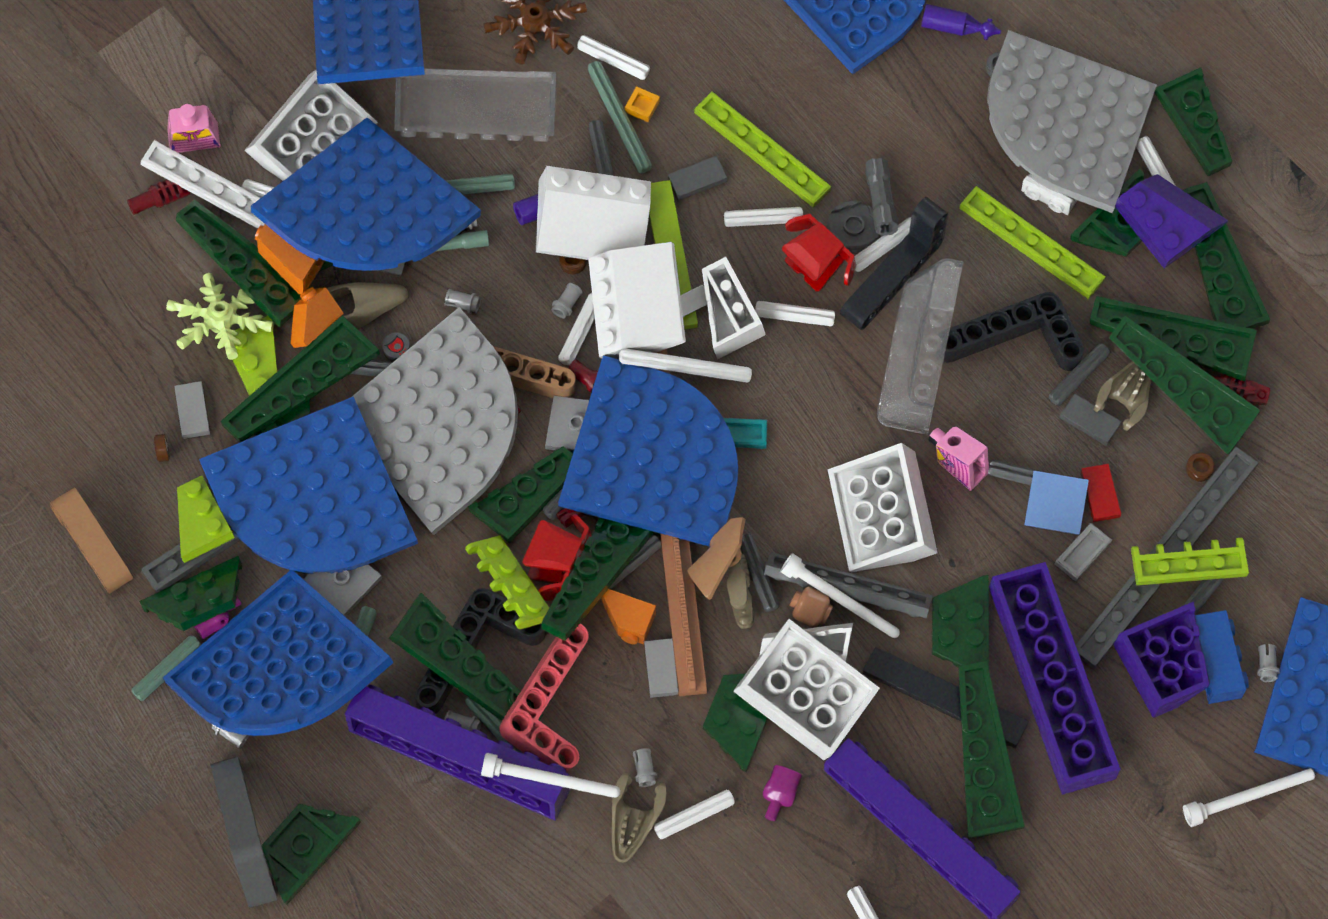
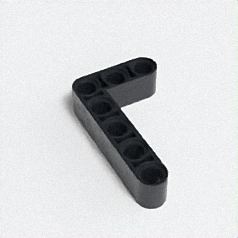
(923, 240)
(1014, 328)
(481, 619)

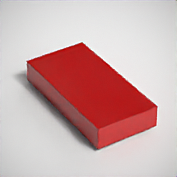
(1101, 493)

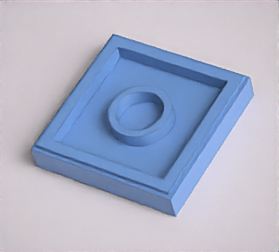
(1056, 502)

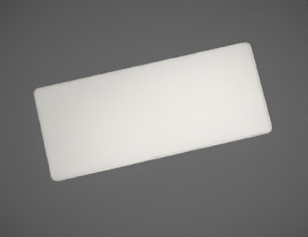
(693, 300)

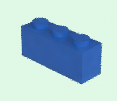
(1221, 657)

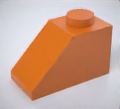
(313, 316)
(629, 616)

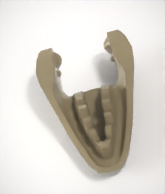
(370, 299)
(1130, 388)
(739, 594)
(631, 824)

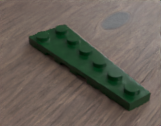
(240, 261)
(1224, 273)
(1200, 340)
(317, 367)
(1202, 397)
(446, 652)
(988, 775)

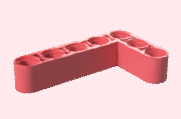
(540, 696)

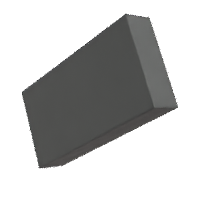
(697, 178)
(1097, 425)

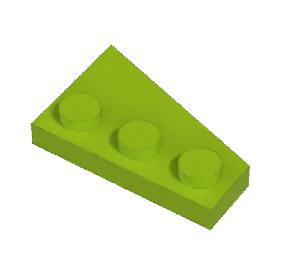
(255, 357)
(200, 520)

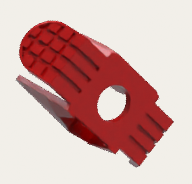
(815, 251)
(554, 554)

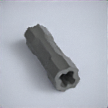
(882, 201)

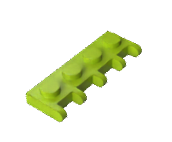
(1189, 564)
(511, 579)

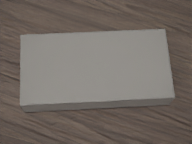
(192, 410)
(1083, 552)
(661, 668)

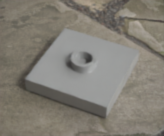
(565, 422)
(345, 588)

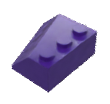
(1167, 218)
(1165, 659)

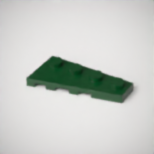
(1192, 113)
(520, 501)

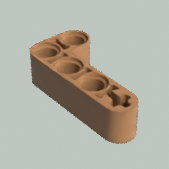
(529, 366)
(91, 540)

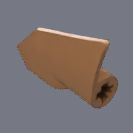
(721, 555)

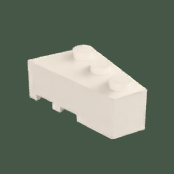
(730, 310)

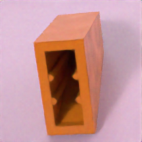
(290, 263)

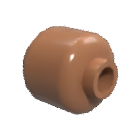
(811, 607)

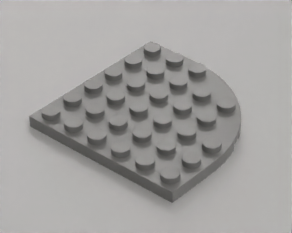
(1067, 118)
(442, 419)

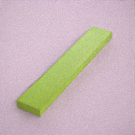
(762, 149)
(666, 229)
(1032, 242)

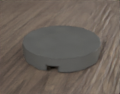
(853, 225)

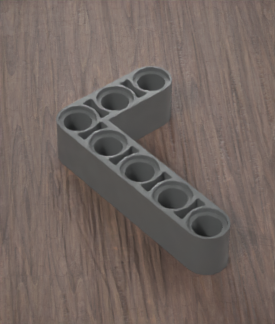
(243, 832)

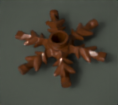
(536, 19)

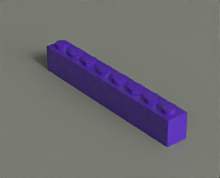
(922, 830)

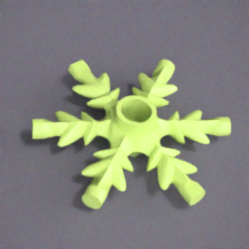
(218, 317)

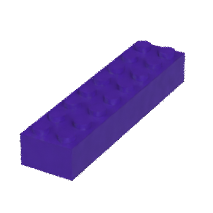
(1054, 678)
(451, 749)

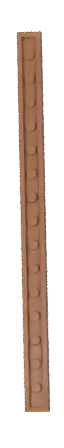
(683, 613)

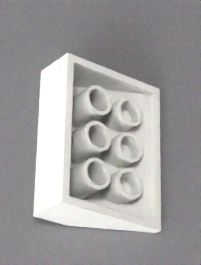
(305, 127)
(590, 213)
(637, 299)
(882, 509)
(806, 690)

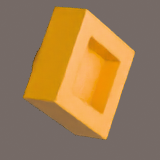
(642, 104)

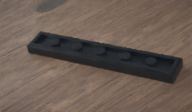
(932, 691)

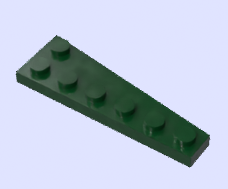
(597, 568)

